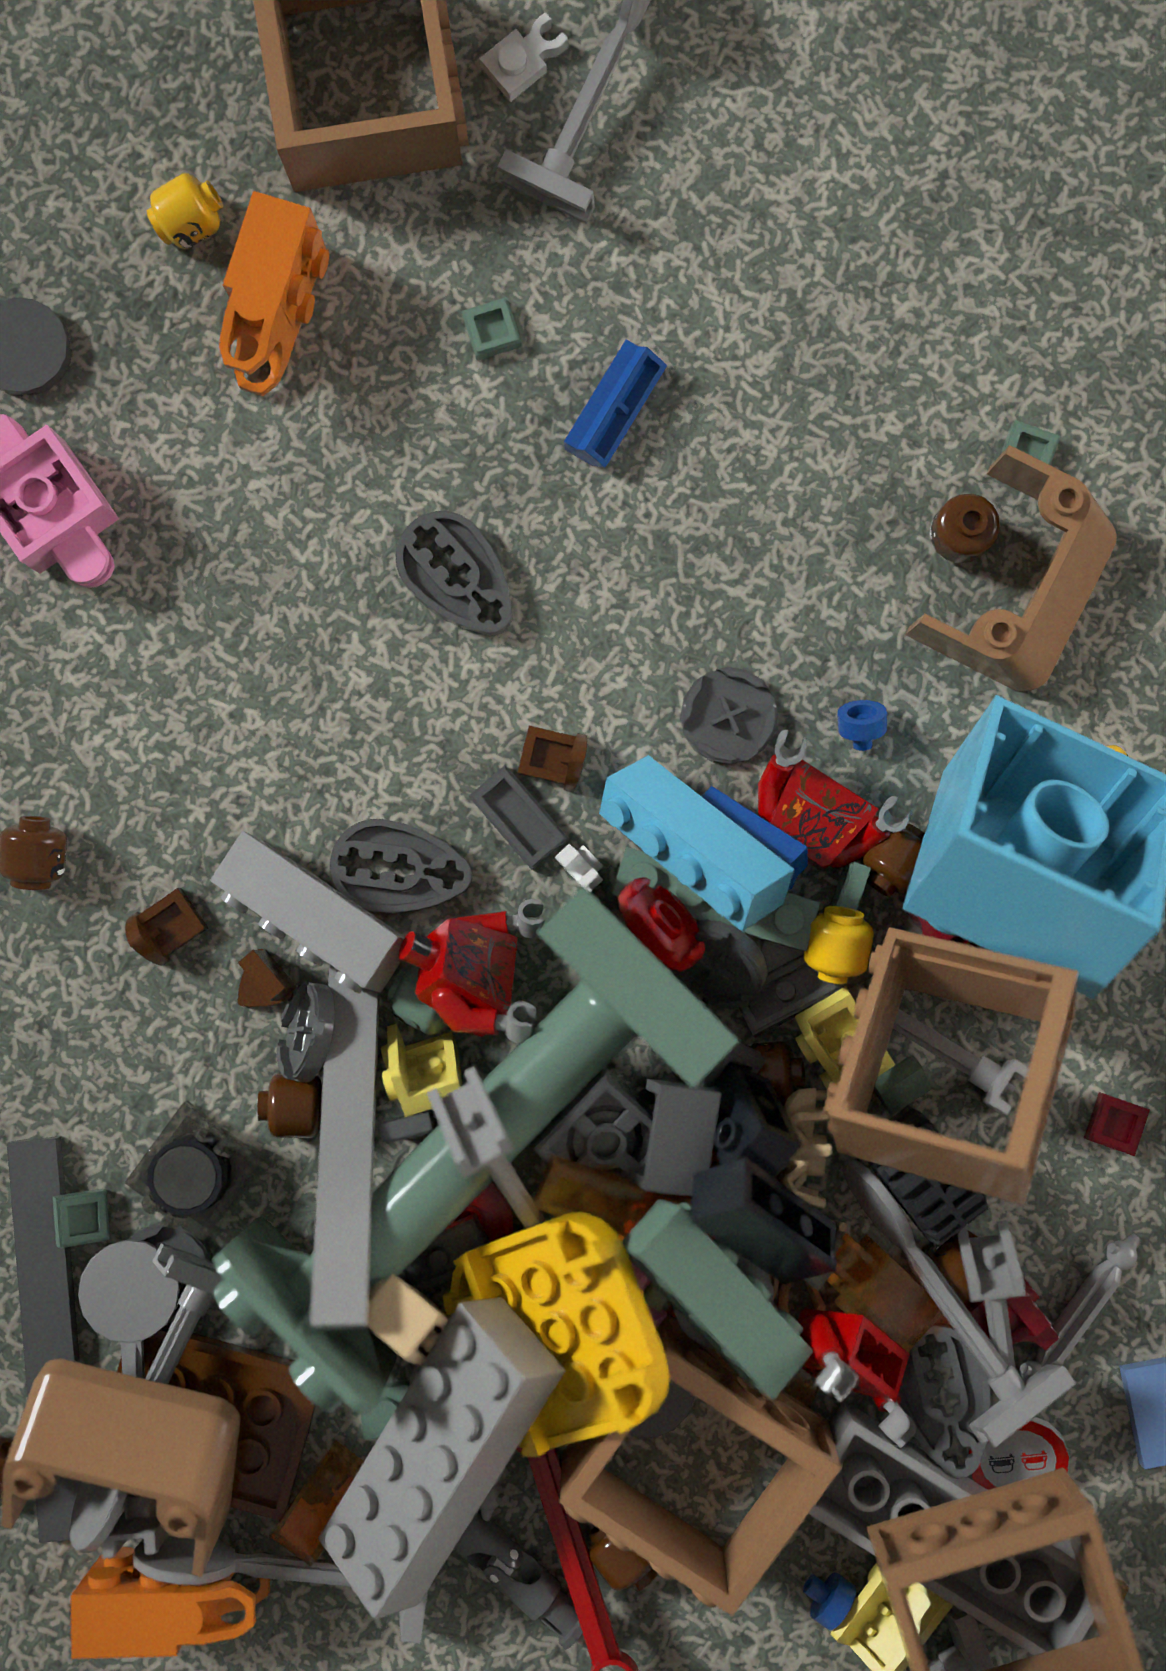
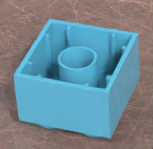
(1045, 847)

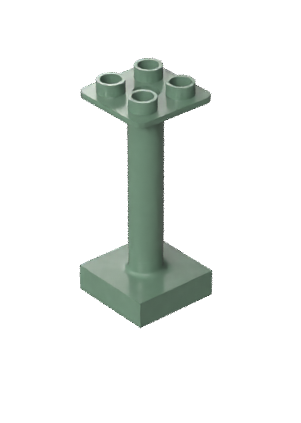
(617, 999)

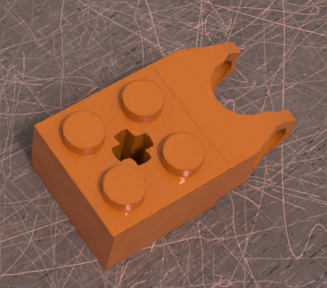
(270, 287)
(132, 1615)

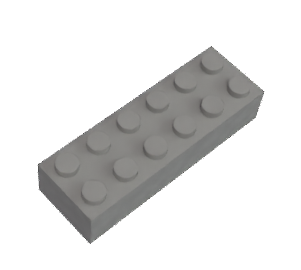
(440, 1455)
(1024, 1597)

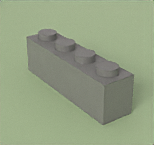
(309, 912)

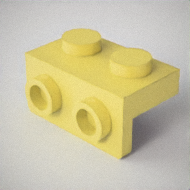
(824, 1030)
(419, 1069)
(872, 1627)

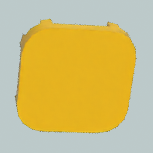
(587, 1309)

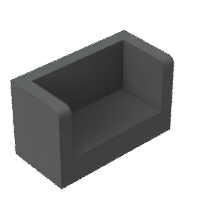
(679, 1137)

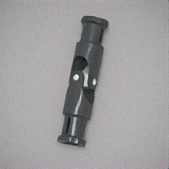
(539, 1592)

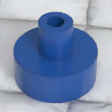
(862, 722)
(830, 1599)

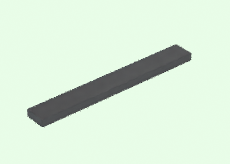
(44, 1292)

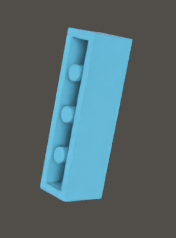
(696, 842)

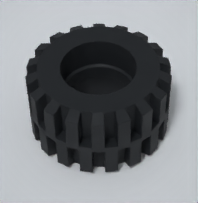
(933, 1206)

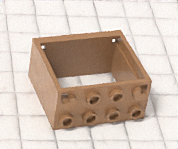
(365, 147)
(973, 978)
(996, 1527)
(672, 1546)

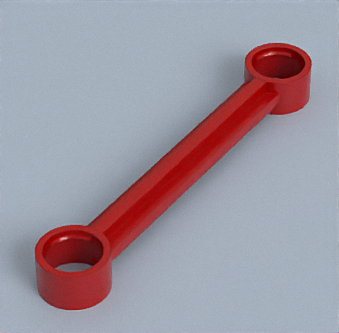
(577, 1567)

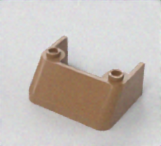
(1026, 648)
(127, 1439)

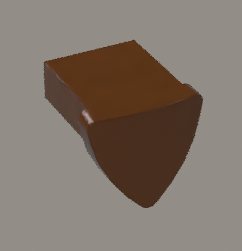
(553, 757)
(164, 927)
(263, 981)

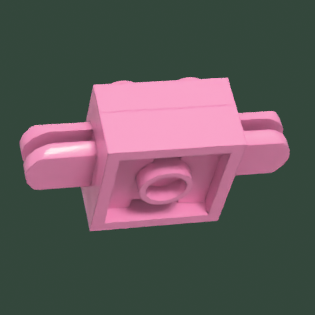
(52, 506)

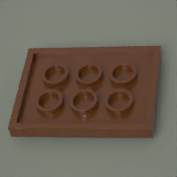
(270, 1408)

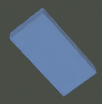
(1146, 1403)

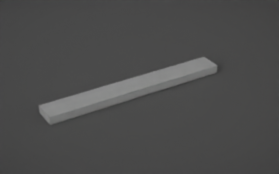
(346, 1163)

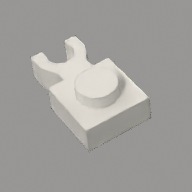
(519, 61)
(581, 866)

